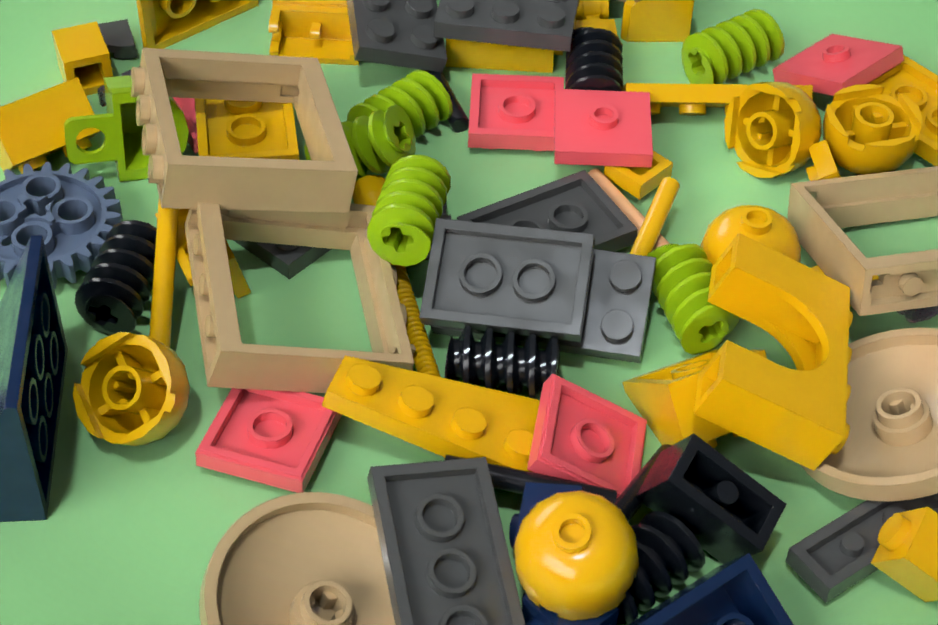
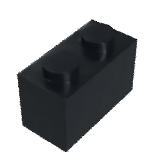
(712, 498)

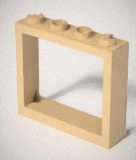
(239, 183)
(825, 206)
(288, 368)

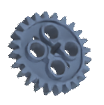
(64, 209)

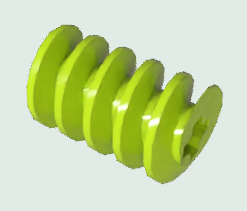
(732, 48)
(418, 94)
(378, 140)
(408, 210)
(682, 292)

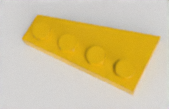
(436, 412)

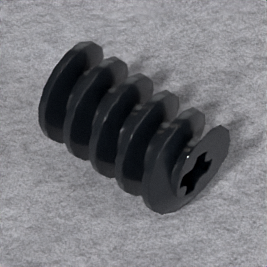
(594, 61)
(119, 278)
(503, 362)
(665, 557)

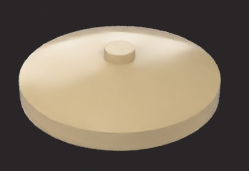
(890, 420)
(298, 564)

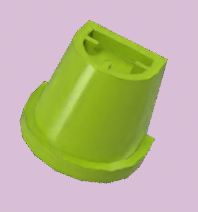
(121, 132)

